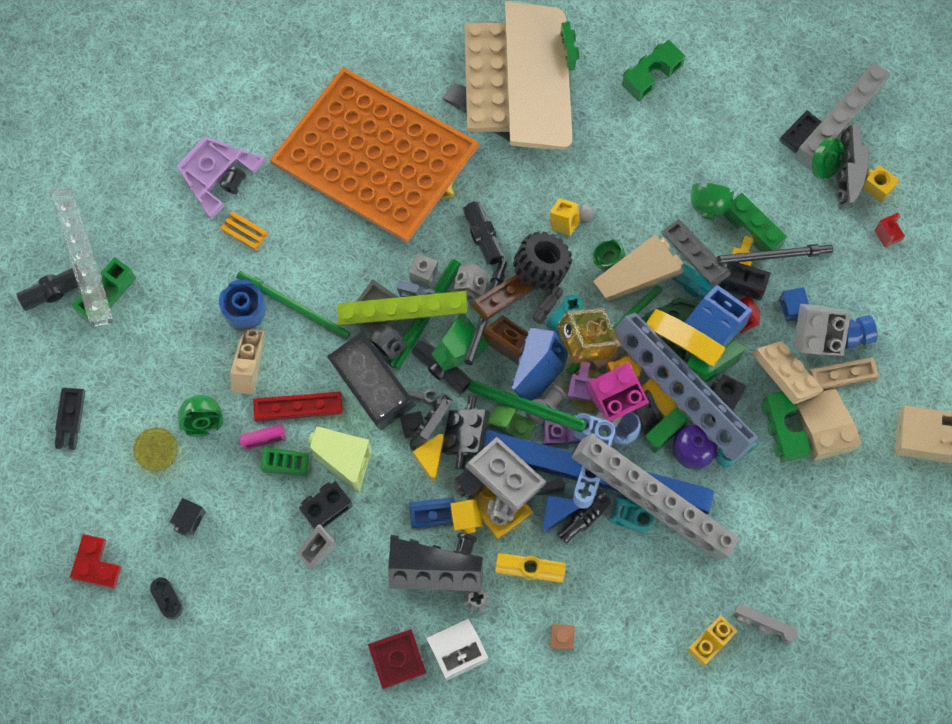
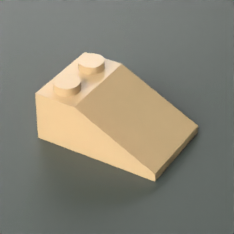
(828, 425)

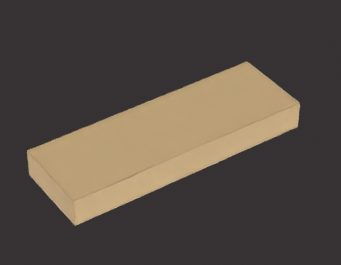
(845, 373)

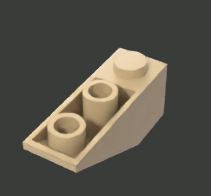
(247, 361)

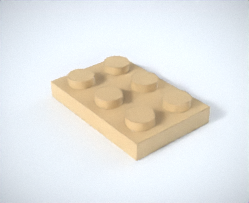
(787, 372)

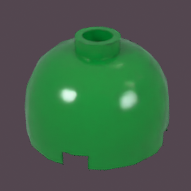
(711, 200)
(199, 415)

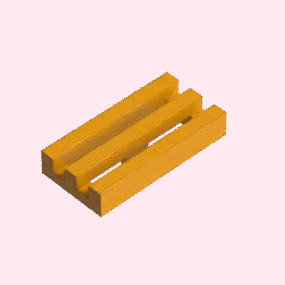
(230, 222)

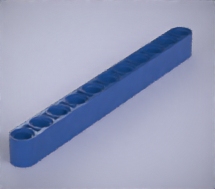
(560, 463)

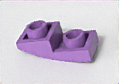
(557, 434)

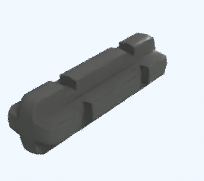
(547, 304)

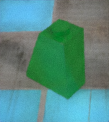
(455, 343)
(729, 357)

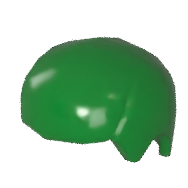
(608, 254)

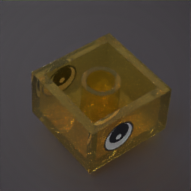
(588, 335)

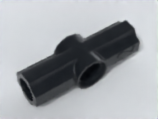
(483, 233)
(49, 289)
(453, 377)

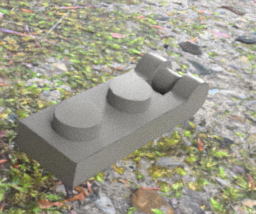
(766, 624)

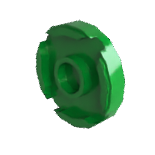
(826, 158)

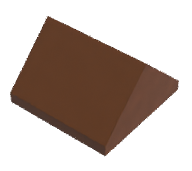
(506, 338)

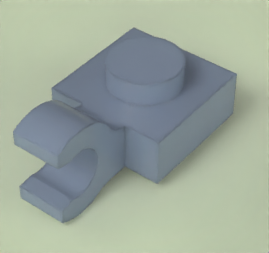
(408, 289)

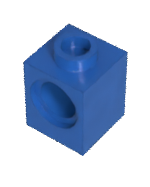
(791, 301)

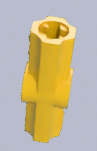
(546, 569)

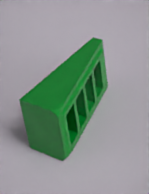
(266, 468)

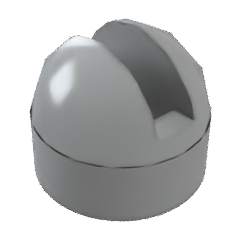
(586, 213)

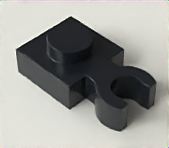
(410, 423)

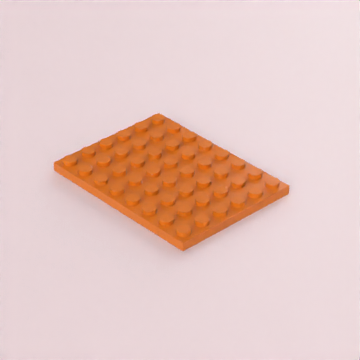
(375, 154)

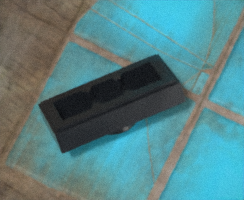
(800, 131)
(648, 414)

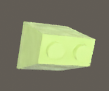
(342, 455)

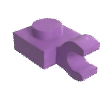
(577, 386)

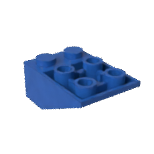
(720, 316)
(539, 364)

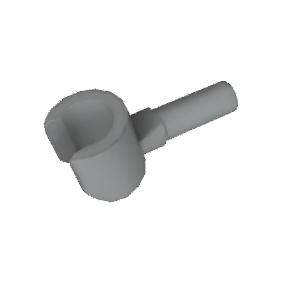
(422, 396)

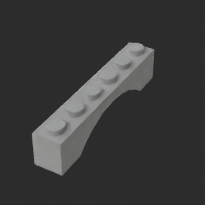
(844, 112)

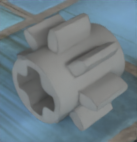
(499, 512)
(473, 605)

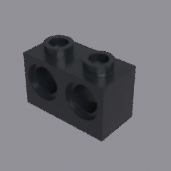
(746, 280)
(735, 386)
(329, 511)

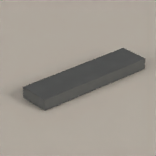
(696, 253)

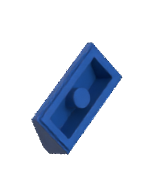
(431, 512)

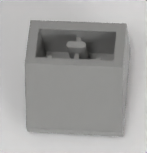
(821, 330)

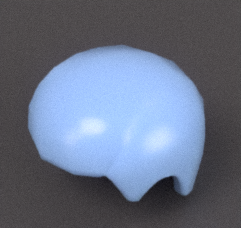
(627, 429)

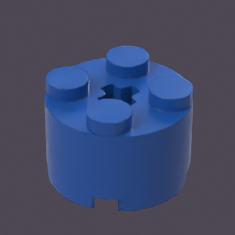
(231, 304)

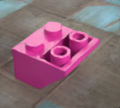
(617, 392)

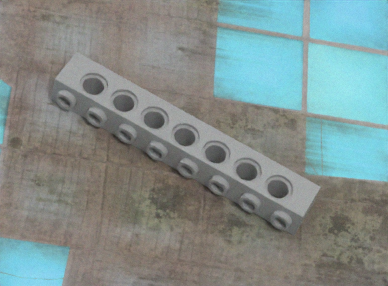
(655, 497)

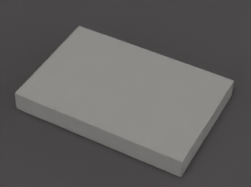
(505, 474)

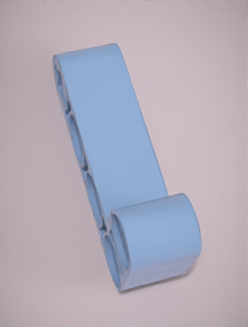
(594, 426)

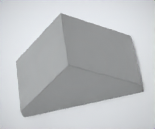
(316, 547)

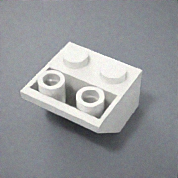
(457, 649)

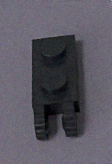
(69, 416)

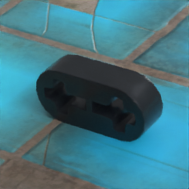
(161, 600)

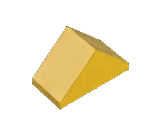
(429, 456)

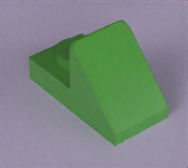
(509, 422)

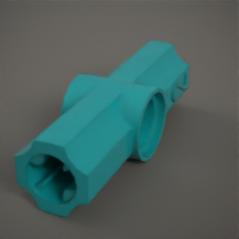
(693, 282)

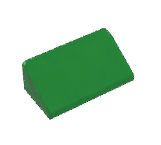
(666, 429)

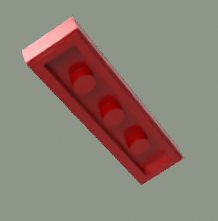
(297, 406)

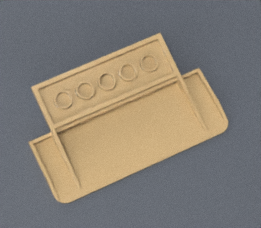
(519, 77)

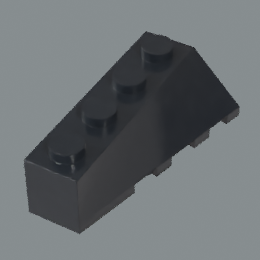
(432, 568)

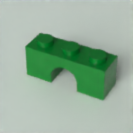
(664, 58)
(764, 232)
(115, 281)
(788, 444)

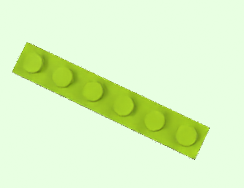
(402, 308)

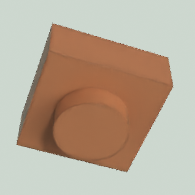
(562, 636)

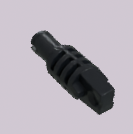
(585, 517)

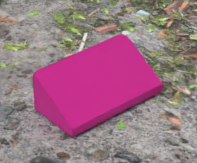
(262, 437)

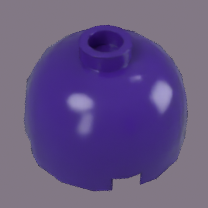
(693, 447)

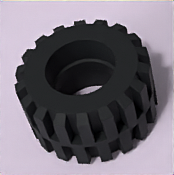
(538, 273)

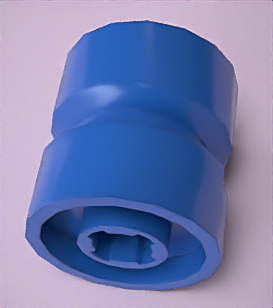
(861, 331)

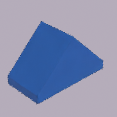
(557, 511)

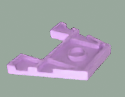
(209, 164)

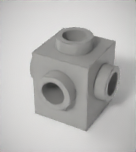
(472, 280)

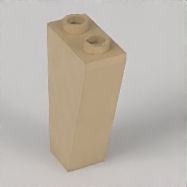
(640, 269)

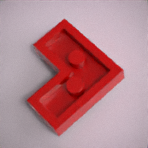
(88, 566)

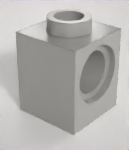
(423, 271)

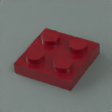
(397, 659)

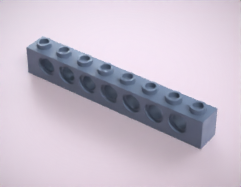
(694, 387)

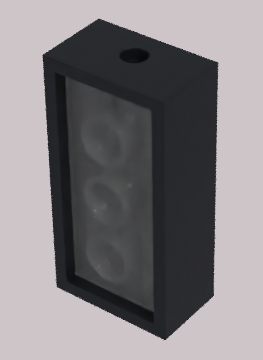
(371, 380)

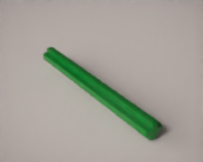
(419, 324)
(527, 406)

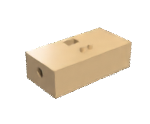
(924, 434)

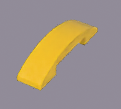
(686, 337)

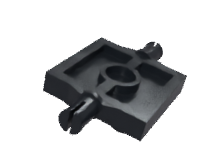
(465, 432)

